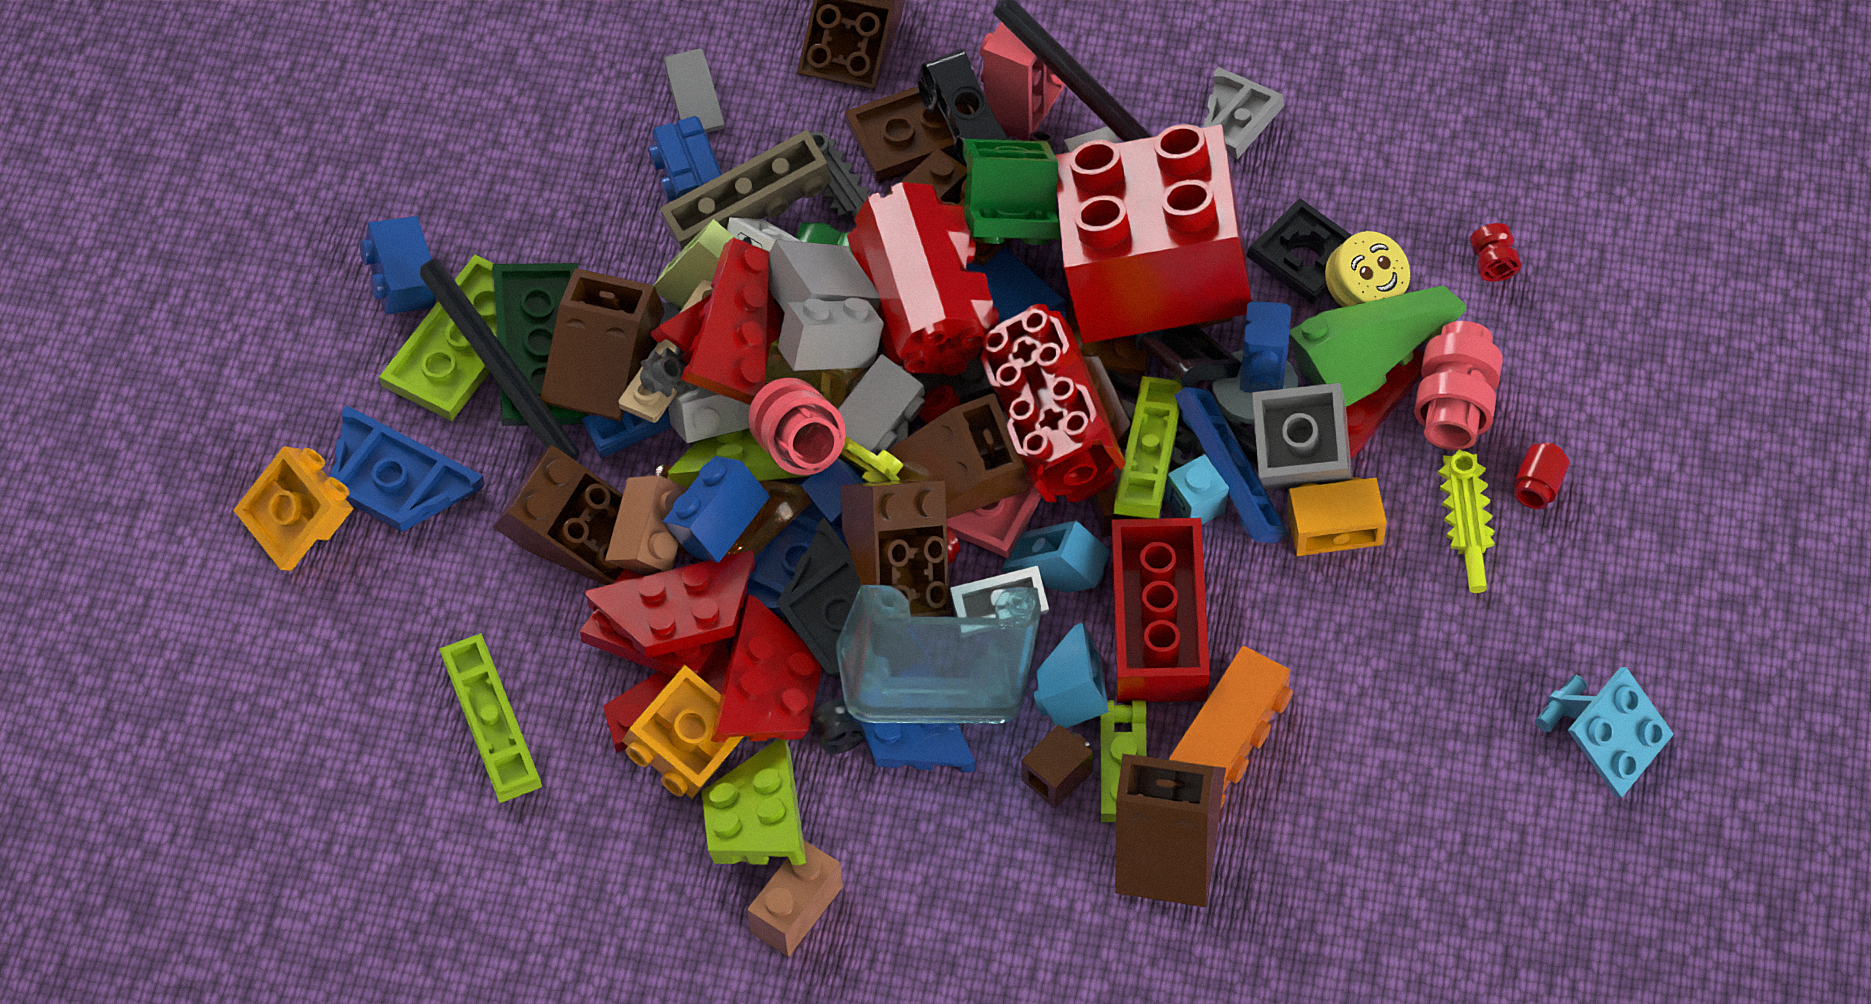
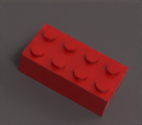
(1159, 610)

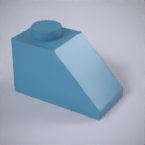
(1065, 555)
(1072, 681)

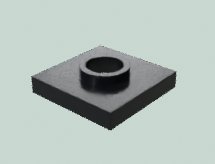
(1294, 229)

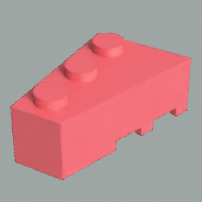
(1016, 83)

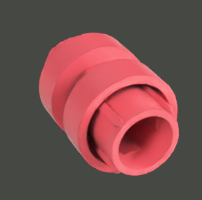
(1458, 385)
(796, 426)

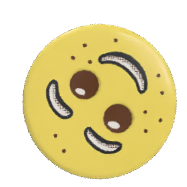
(1367, 269)

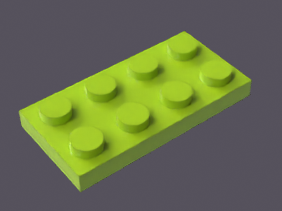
(437, 361)

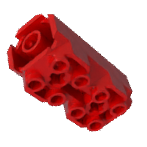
(921, 276)
(1051, 405)

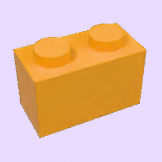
(1336, 516)

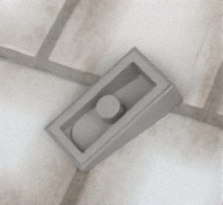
(693, 88)

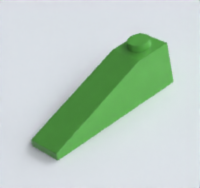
(1370, 338)

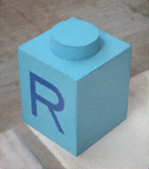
(1196, 491)

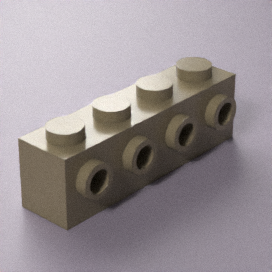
(751, 190)

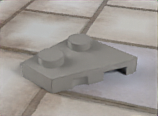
(1241, 108)

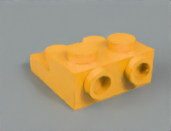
(293, 506)
(677, 735)

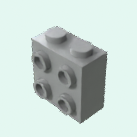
(817, 272)

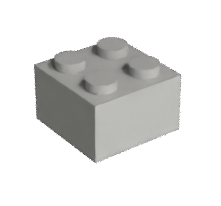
(1302, 436)

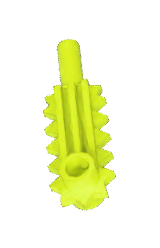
(875, 468)
(1467, 517)

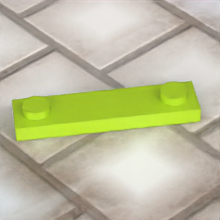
(1149, 449)
(490, 718)

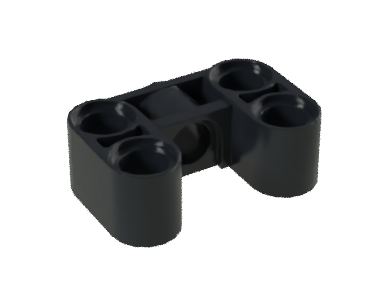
(952, 82)

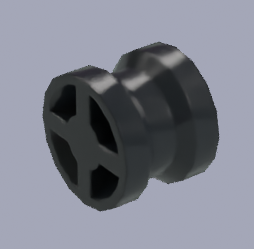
(837, 727)

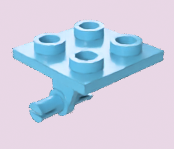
(1614, 729)

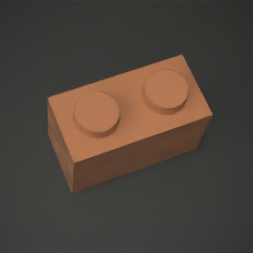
(639, 535)
(795, 899)

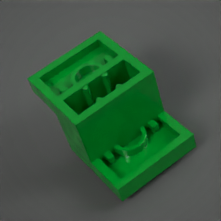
(1011, 190)

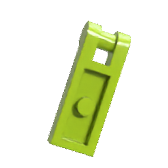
(1116, 744)

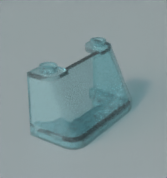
(936, 666)

